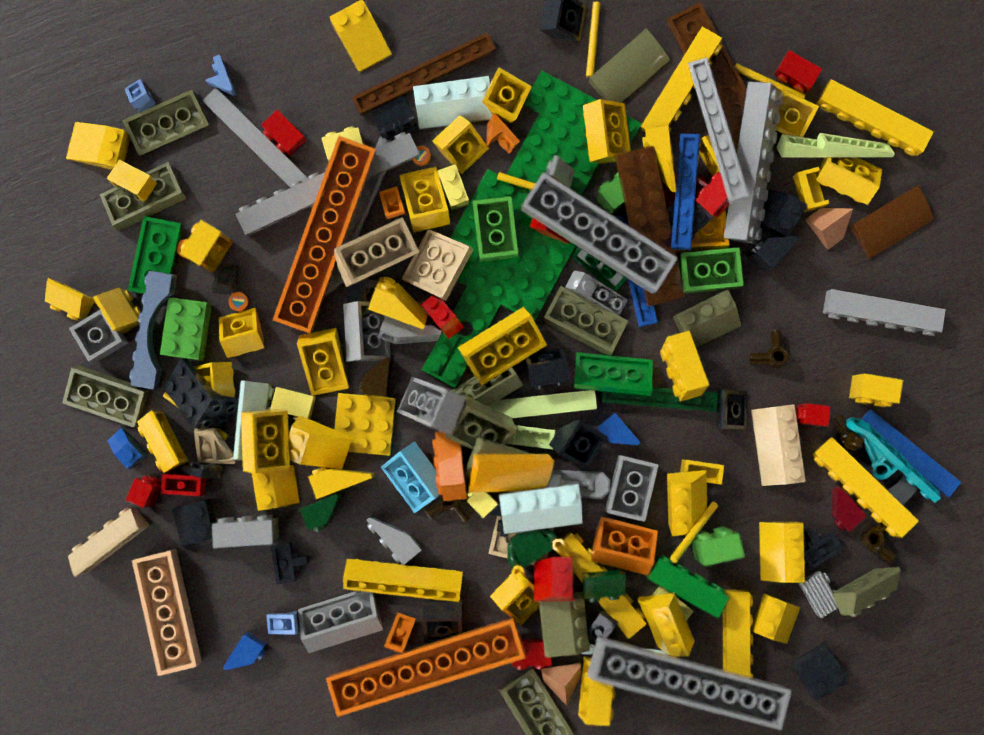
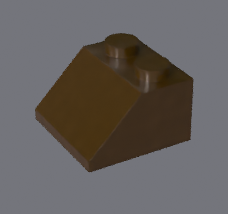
(378, 379)

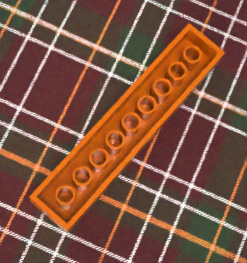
(323, 233)
(426, 666)

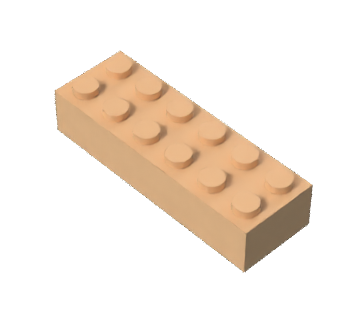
(167, 612)

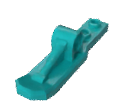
(884, 454)

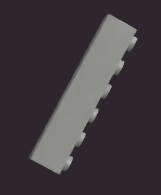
(883, 311)

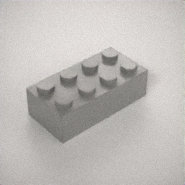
(431, 405)

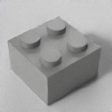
(97, 337)

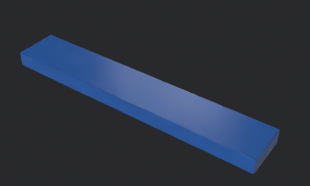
(686, 192)
(645, 314)
(917, 458)

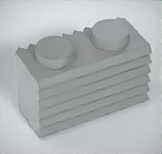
(819, 593)

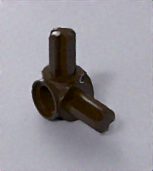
(776, 348)
(848, 439)
(442, 505)
(878, 533)

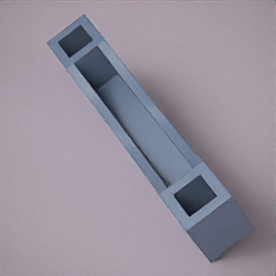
(146, 368)

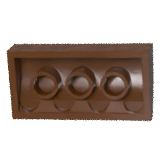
(892, 222)

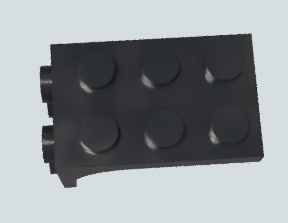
(196, 399)

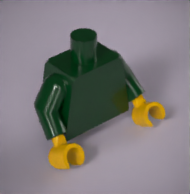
(529, 546)

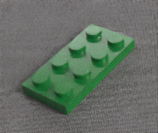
(154, 251)
(613, 374)

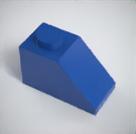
(617, 431)
(126, 449)
(246, 652)

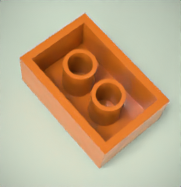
(449, 468)
(624, 546)

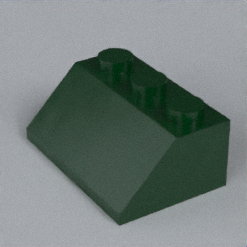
(598, 269)

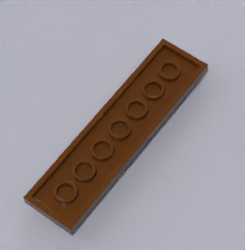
(728, 82)
(648, 213)

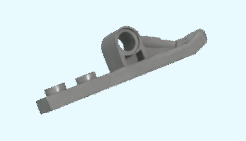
(591, 484)

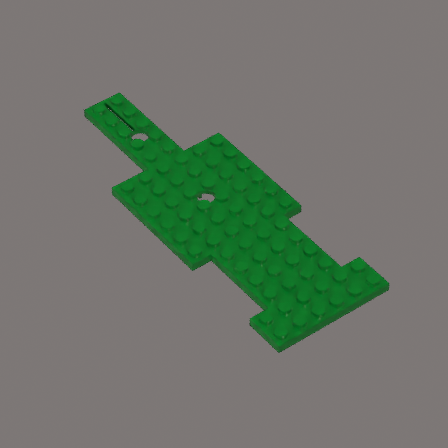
(540, 259)

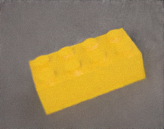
(502, 346)

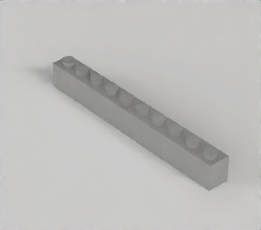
(303, 194)

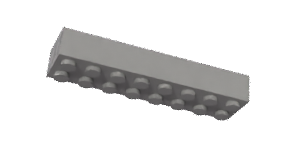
(754, 157)
(598, 233)

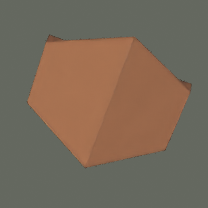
(830, 224)
(562, 680)

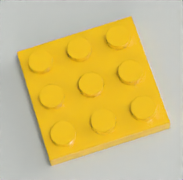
(367, 421)

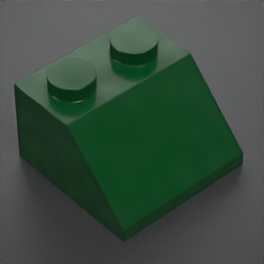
(321, 512)
(603, 584)

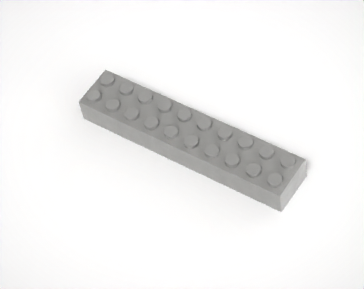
(689, 683)

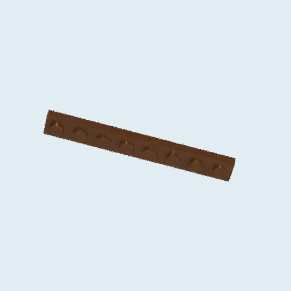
(424, 73)

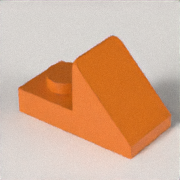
(499, 131)
(392, 203)
(400, 633)

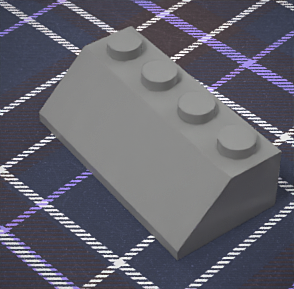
(339, 620)

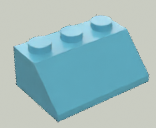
(412, 476)

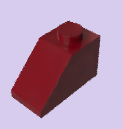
(845, 510)

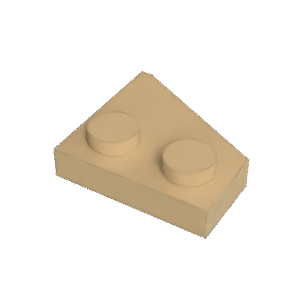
(212, 447)

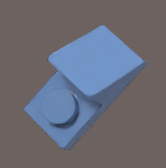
(222, 79)
(139, 96)
(283, 623)

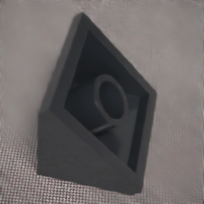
(731, 410)

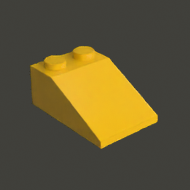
(360, 35)
(660, 139)
(98, 145)
(425, 199)
(395, 302)
(323, 361)
(317, 444)
(328, 481)

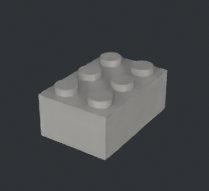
(631, 488)
(245, 531)

